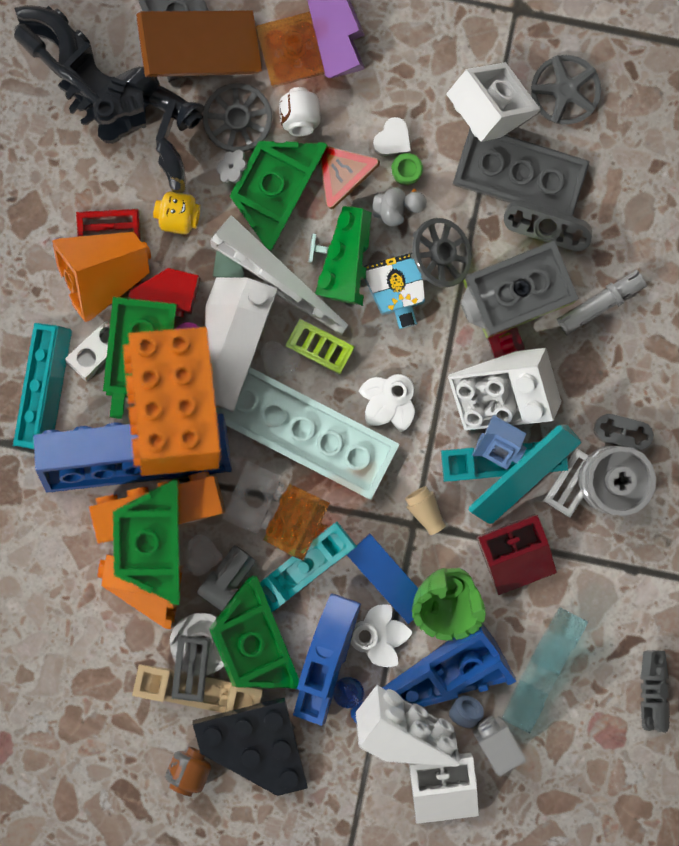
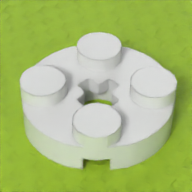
(196, 625)

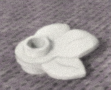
(385, 404)
(385, 636)

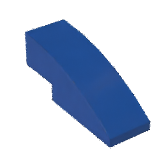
(385, 575)

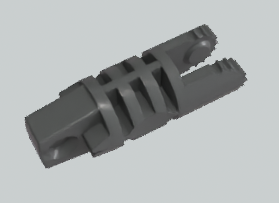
(655, 707)

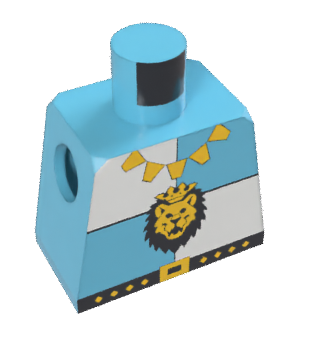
(396, 288)

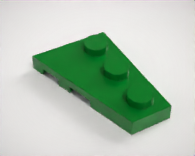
(343, 264)

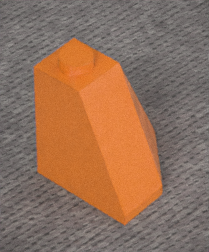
(100, 268)
(149, 604)

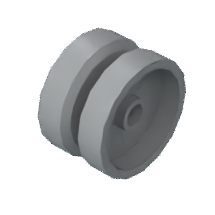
(635, 483)

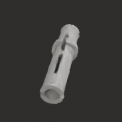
(608, 298)

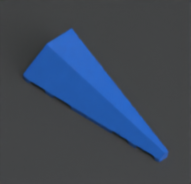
(453, 670)

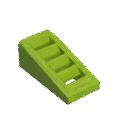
(343, 358)

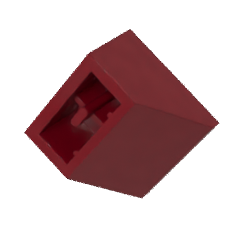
(517, 554)

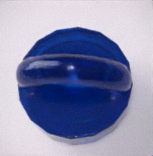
(348, 692)

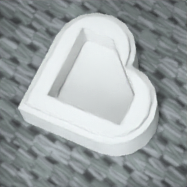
(393, 139)

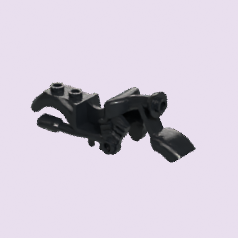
(112, 102)

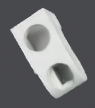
(90, 353)

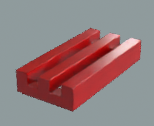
(134, 213)

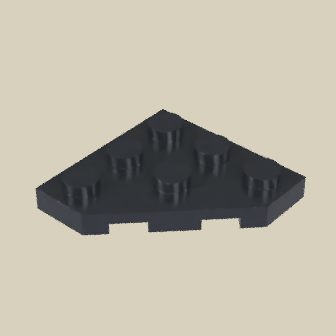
(255, 745)

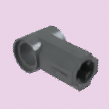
(223, 582)

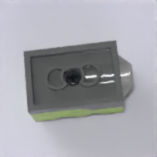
(518, 290)

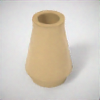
(425, 509)

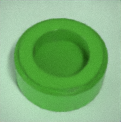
(407, 169)

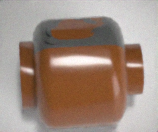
(188, 772)

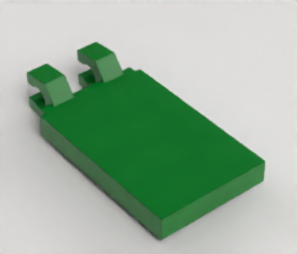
(128, 317)

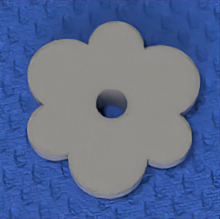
(232, 166)

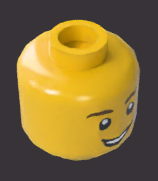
(177, 212)

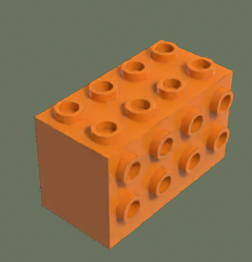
(172, 401)

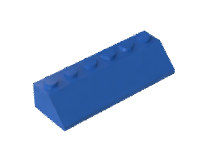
(102, 457)

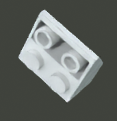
(444, 790)

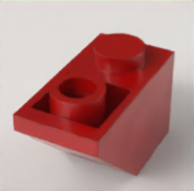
(170, 287)

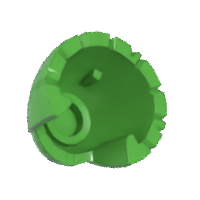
(448, 605)

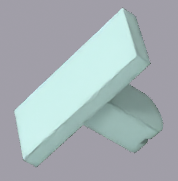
(315, 248)

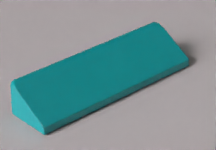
(42, 382)
(525, 474)

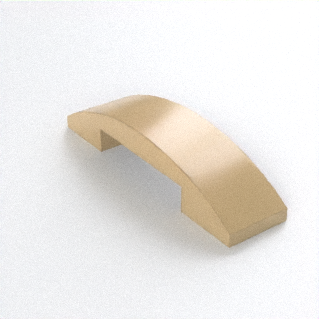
(219, 695)

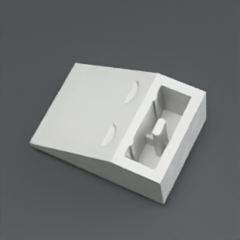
(511, 387)
(404, 731)

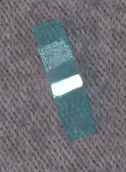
(543, 669)

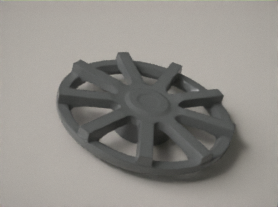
(237, 117)
(441, 252)

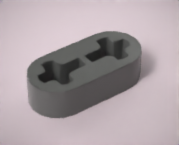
(624, 424)

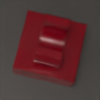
(506, 343)

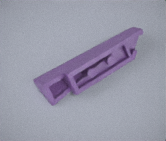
(335, 30)

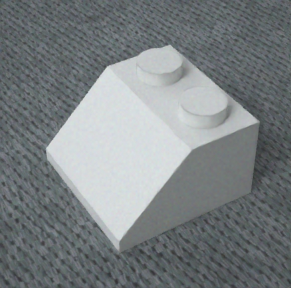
(492, 100)

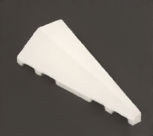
(247, 251)

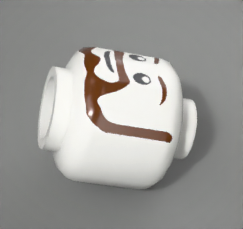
(299, 111)

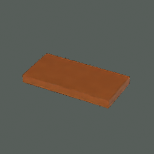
(198, 43)

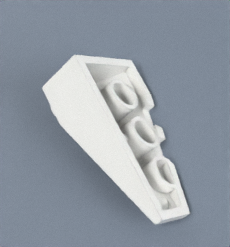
(234, 325)

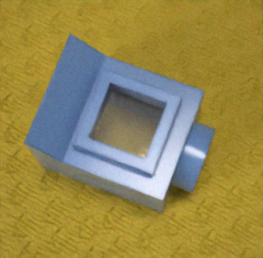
(501, 443)

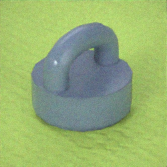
(466, 712)

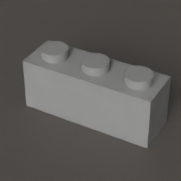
(498, 745)

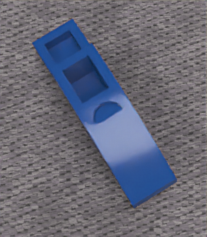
(325, 658)

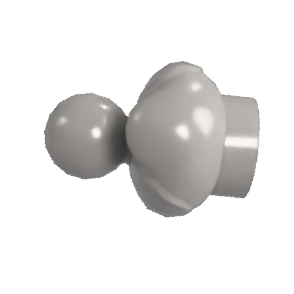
(392, 204)

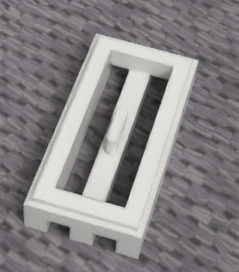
(559, 504)

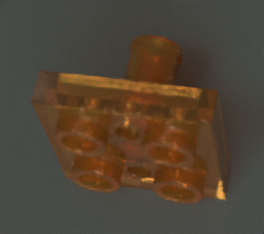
(291, 37)
(296, 522)

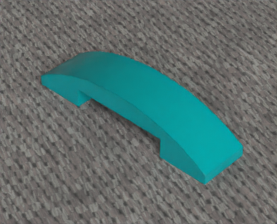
(461, 465)
(297, 573)

